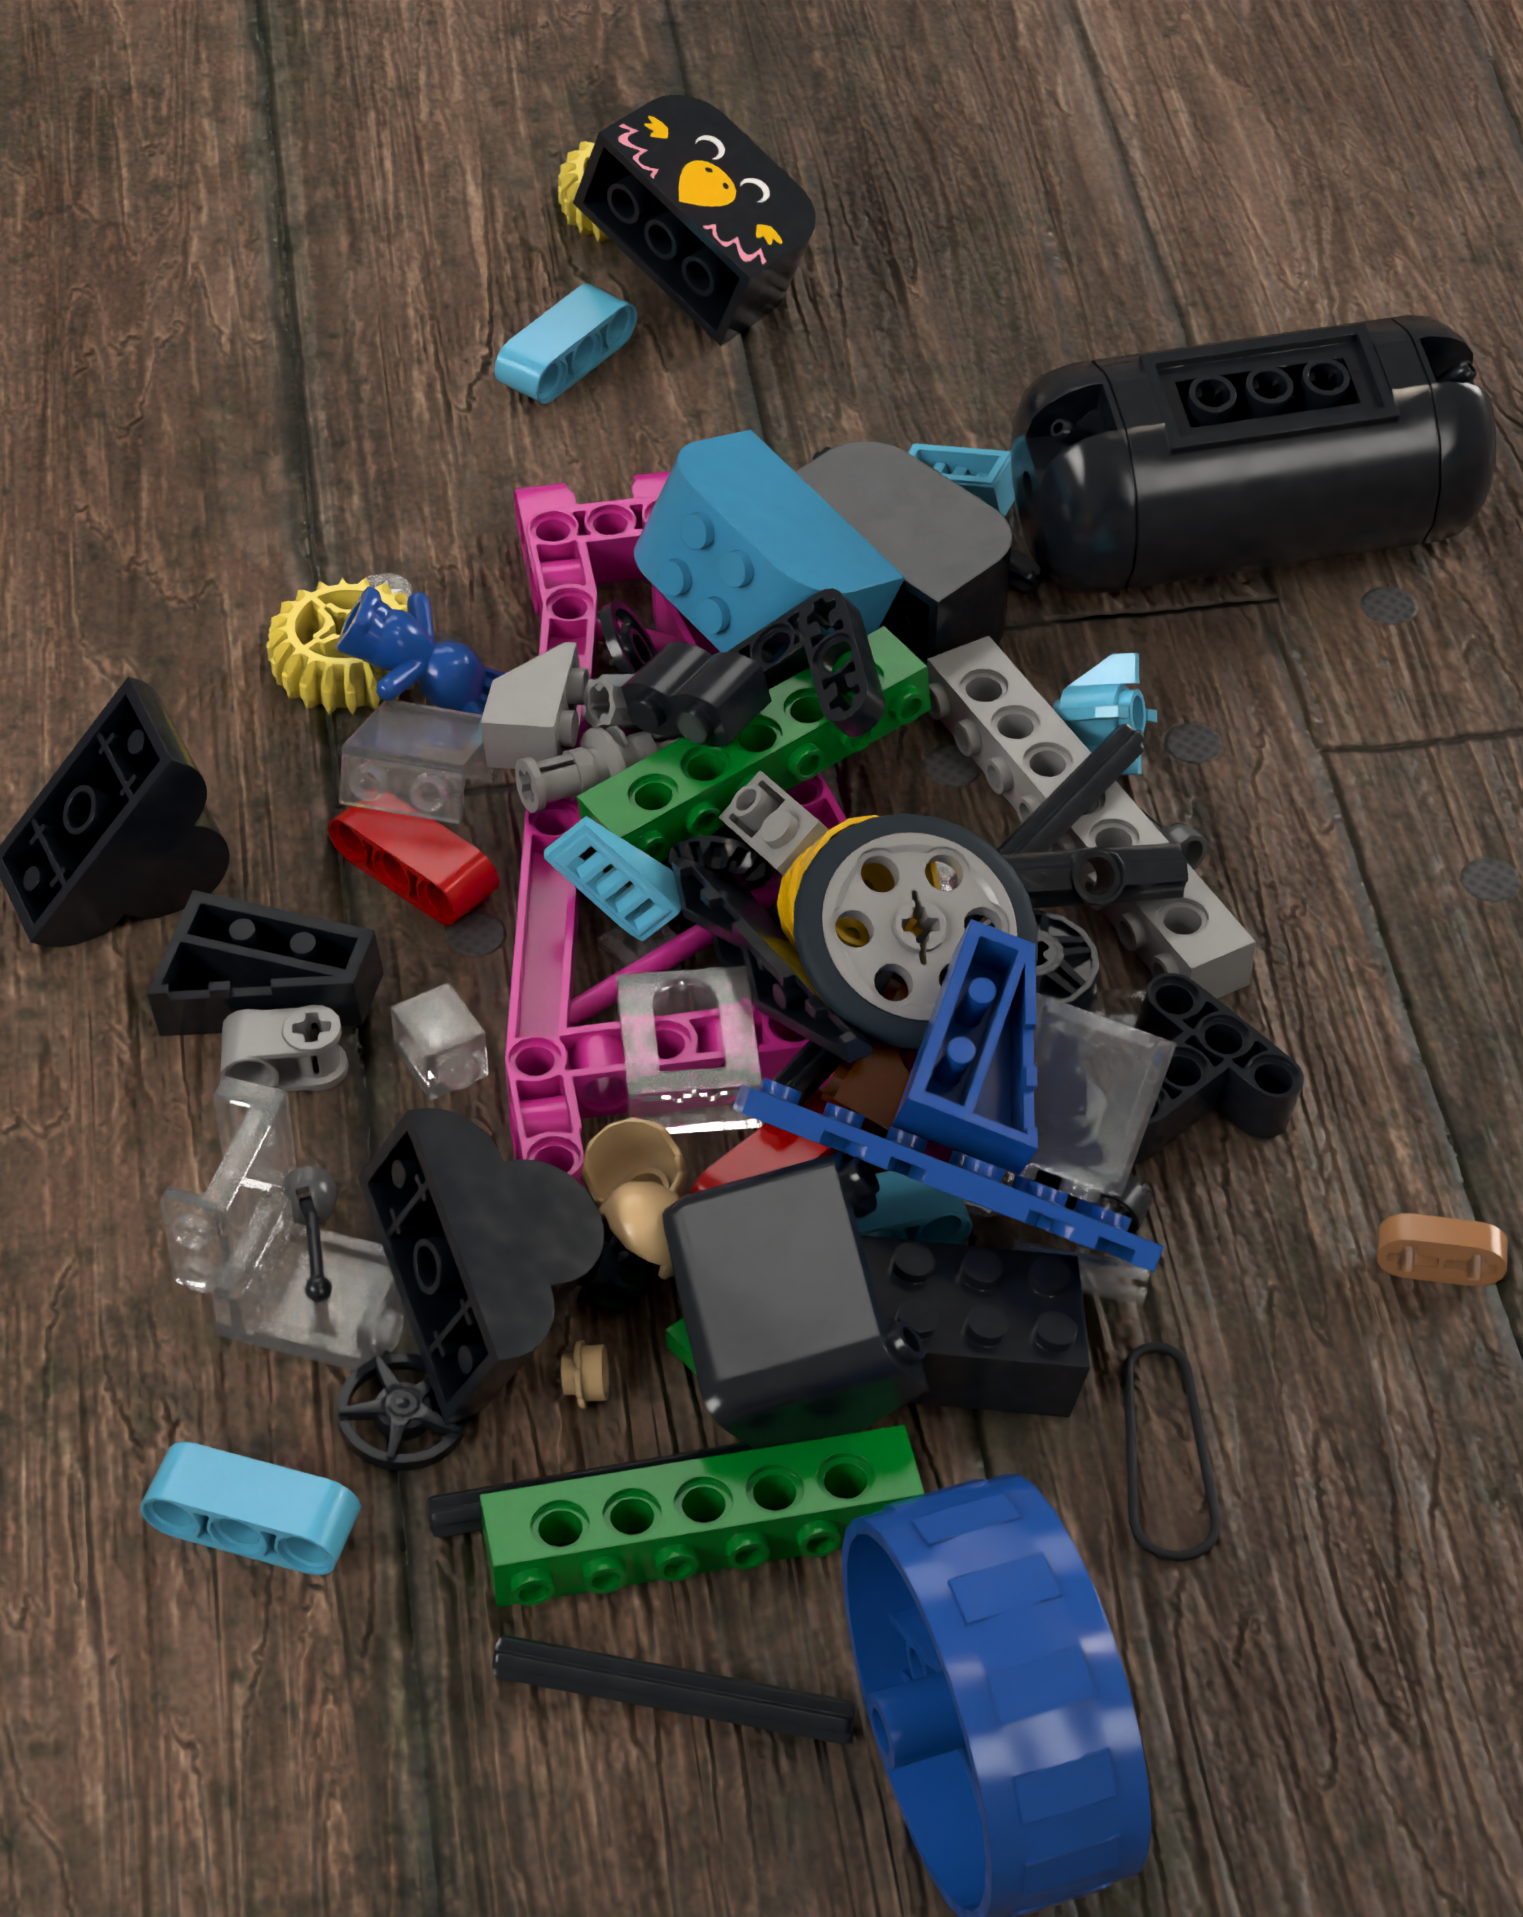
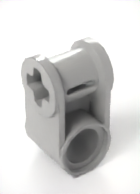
(279, 1048)

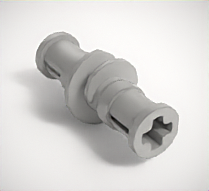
(579, 769)

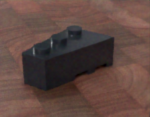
(262, 958)

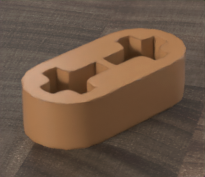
(1442, 1249)

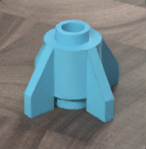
(1102, 701)

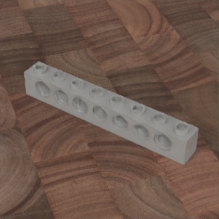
(1026, 757)

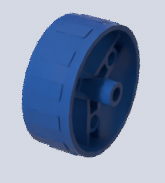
(996, 1697)

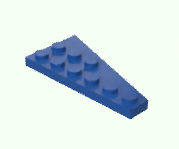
(960, 1177)

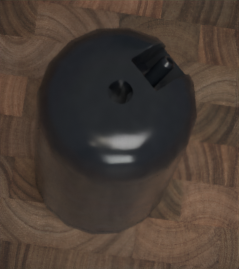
(1251, 453)

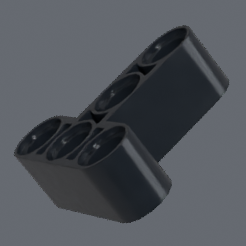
(1214, 1065)

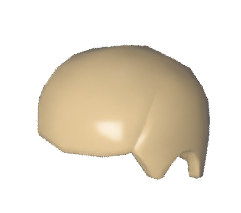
(632, 1152)
(636, 1220)

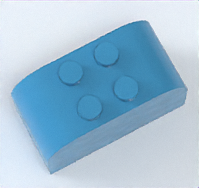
(750, 540)

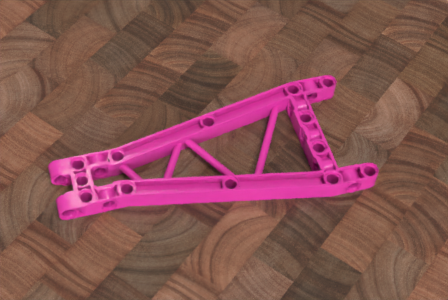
(551, 1063)

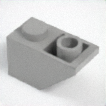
(534, 708)
(772, 822)

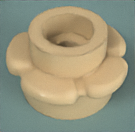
(586, 1373)

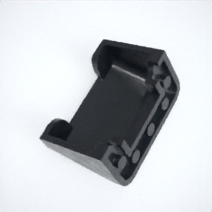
(788, 1306)

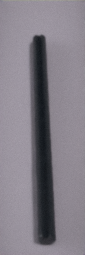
(1036, 834)

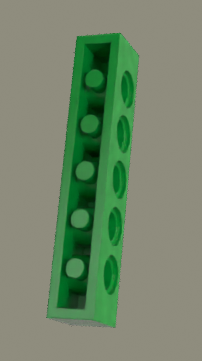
(690, 784)
(670, 1498)

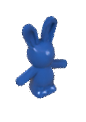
(406, 646)

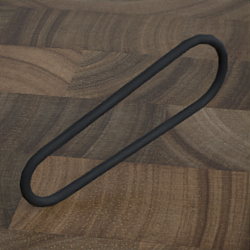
(1131, 1454)

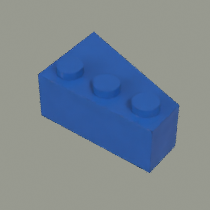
(977, 1054)

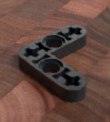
(818, 649)

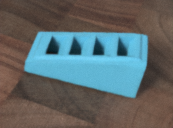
(976, 470)
(636, 909)

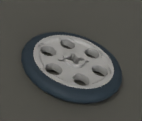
(835, 890)

